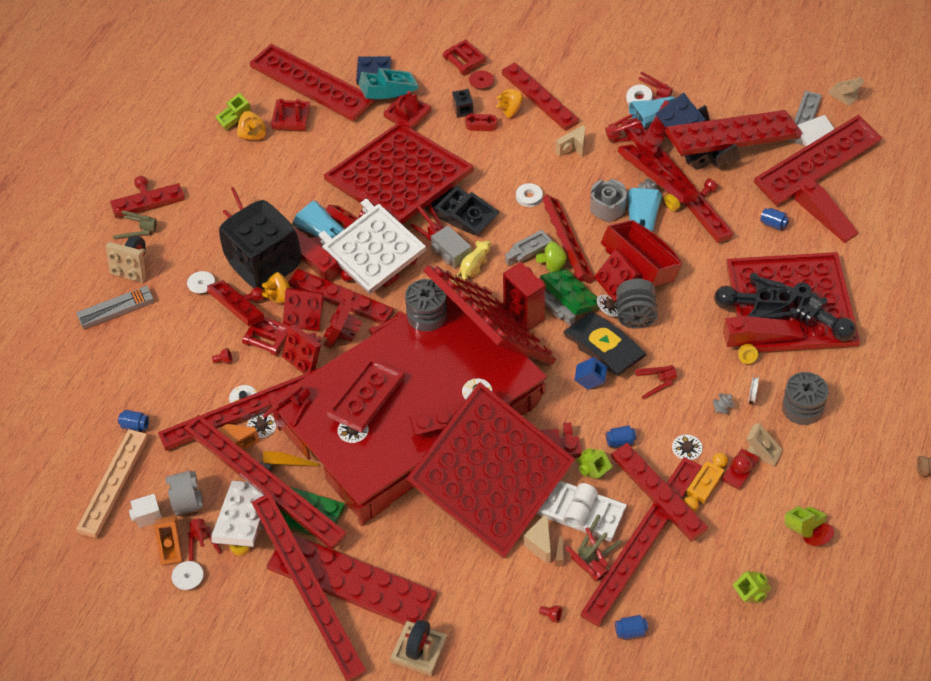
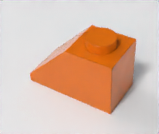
(240, 435)
(168, 539)

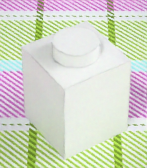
(145, 510)

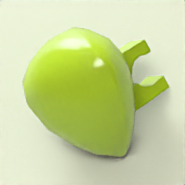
(553, 256)

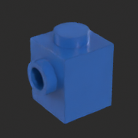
(590, 373)

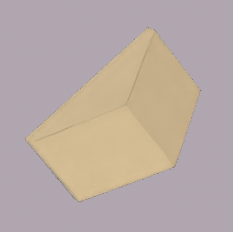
(538, 540)

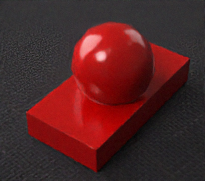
(740, 469)

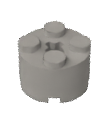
(608, 199)
(184, 492)

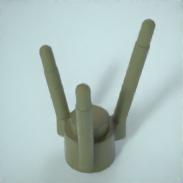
(146, 223)
(588, 554)

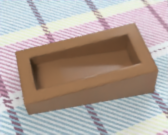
(559, 561)

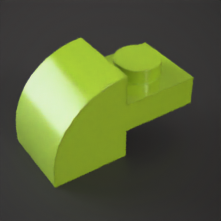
(235, 109)
(804, 520)

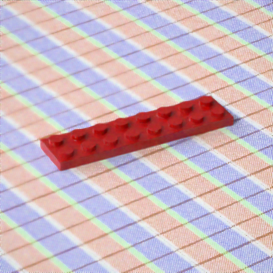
(311, 82)
(739, 130)
(817, 159)
(362, 583)

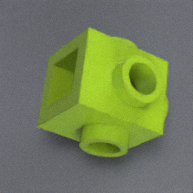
(593, 463)
(752, 586)

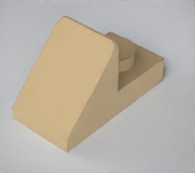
(846, 90)
(570, 141)
(763, 445)

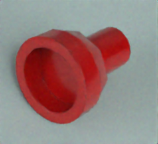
(709, 186)
(225, 356)
(554, 613)

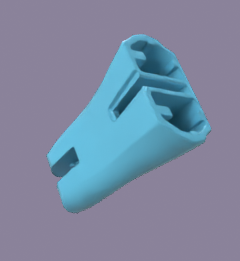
(647, 109)
(644, 206)
(315, 219)

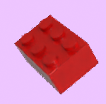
(524, 295)

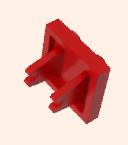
(407, 110)
(290, 114)
(614, 272)
(303, 309)
(341, 324)
(301, 349)

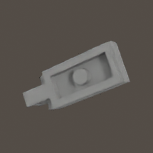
(527, 247)
(558, 308)

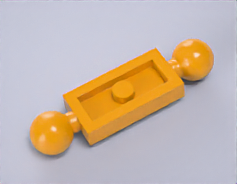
(706, 481)

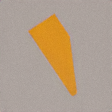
(283, 458)

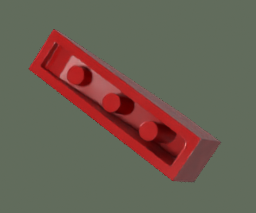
(824, 209)
(318, 258)
(758, 330)

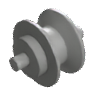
(648, 184)
(723, 403)

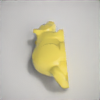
(471, 263)

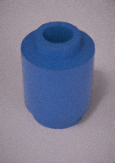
(774, 218)
(133, 420)
(620, 436)
(631, 627)

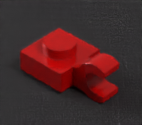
(570, 443)

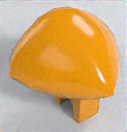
(509, 102)
(251, 126)
(275, 288)

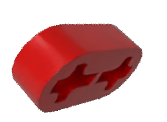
(481, 122)

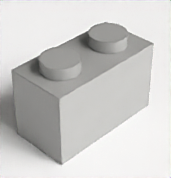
(450, 246)

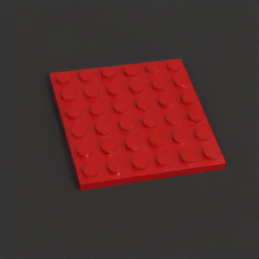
(399, 172)
(818, 270)
(490, 315)
(490, 470)

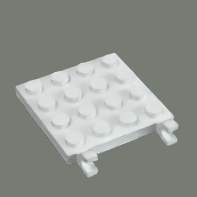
(373, 247)

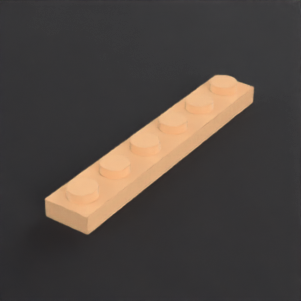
(112, 483)

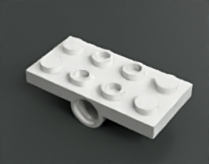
(580, 506)
(238, 519)

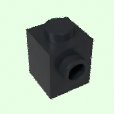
(462, 103)

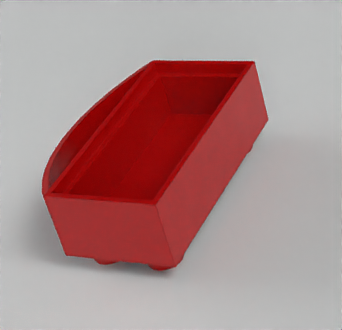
(644, 250)

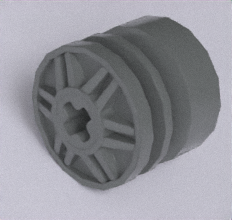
(636, 303)
(425, 305)
(804, 398)

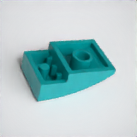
(387, 83)

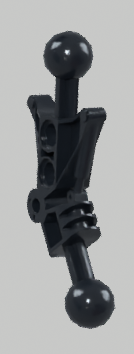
(809, 304)

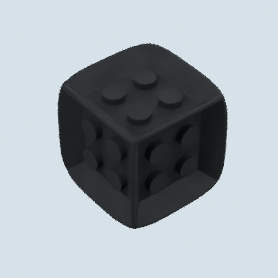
(260, 243)

